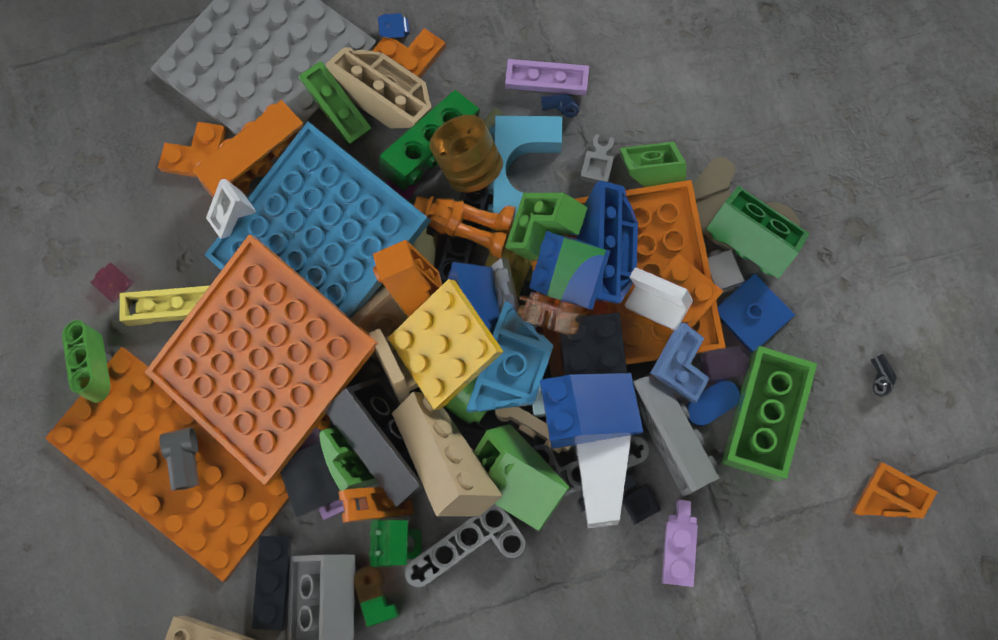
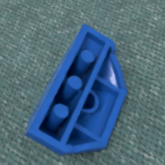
(612, 226)

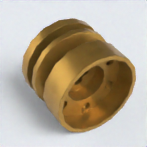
(466, 153)

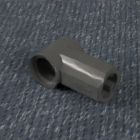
(179, 451)

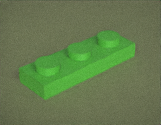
(334, 103)

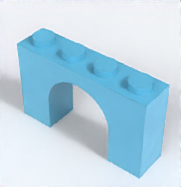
(517, 137)

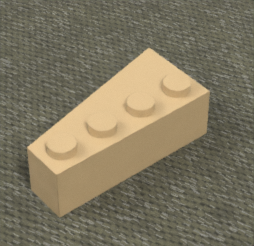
(444, 460)

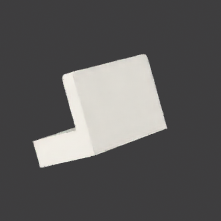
(658, 299)

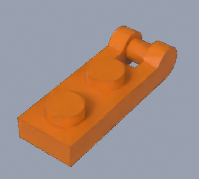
(373, 505)

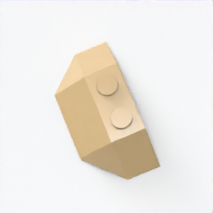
(381, 87)

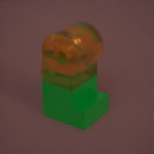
(372, 598)

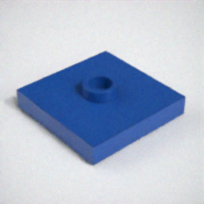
(753, 313)

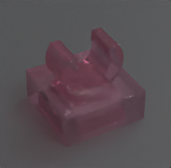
(111, 282)

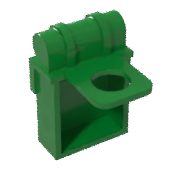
(389, 543)

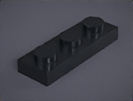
(271, 583)

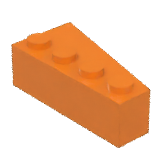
(251, 150)

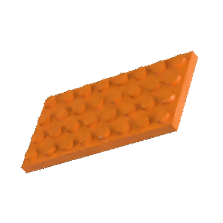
(122, 451)

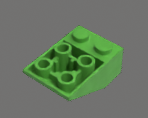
(522, 476)

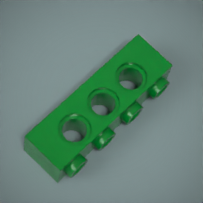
(415, 143)

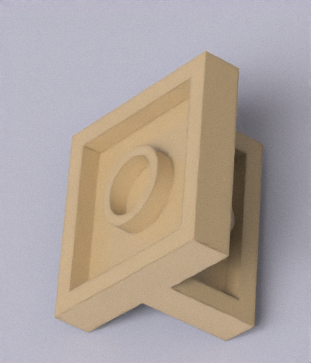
(380, 312)
(394, 367)

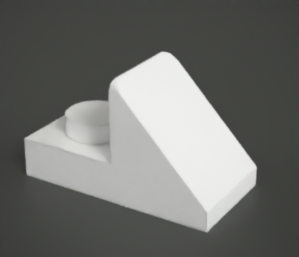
(226, 207)

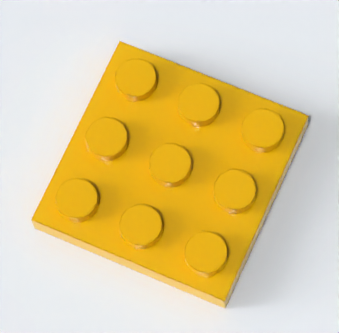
(445, 344)

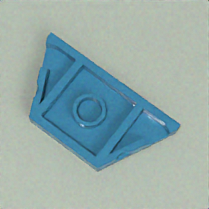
(517, 372)

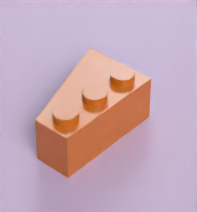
(406, 275)

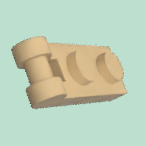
(528, 425)

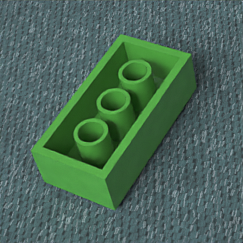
(769, 414)

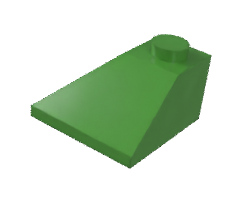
(654, 163)

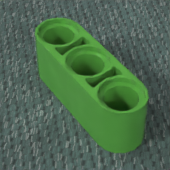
(86, 361)

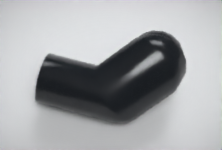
(885, 376)

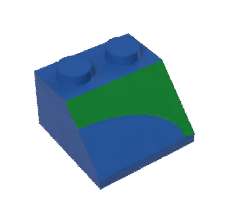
(569, 269)

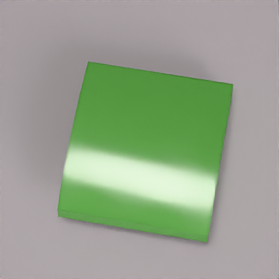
(343, 462)

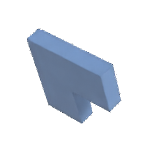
(675, 364)

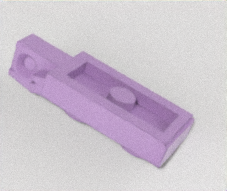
(680, 546)

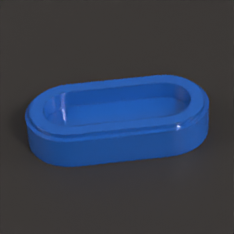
(713, 403)

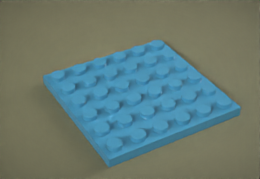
(325, 219)

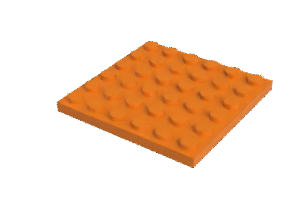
(666, 228)
(261, 359)

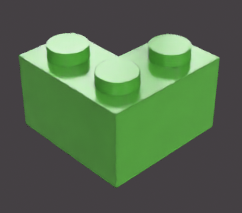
(540, 214)

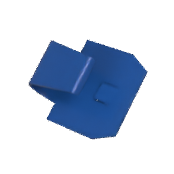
(393, 25)

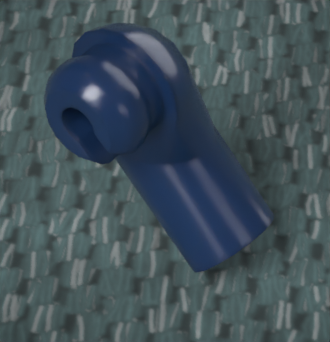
(562, 103)

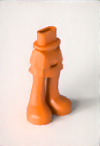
(448, 216)

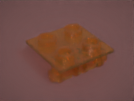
(539, 306)

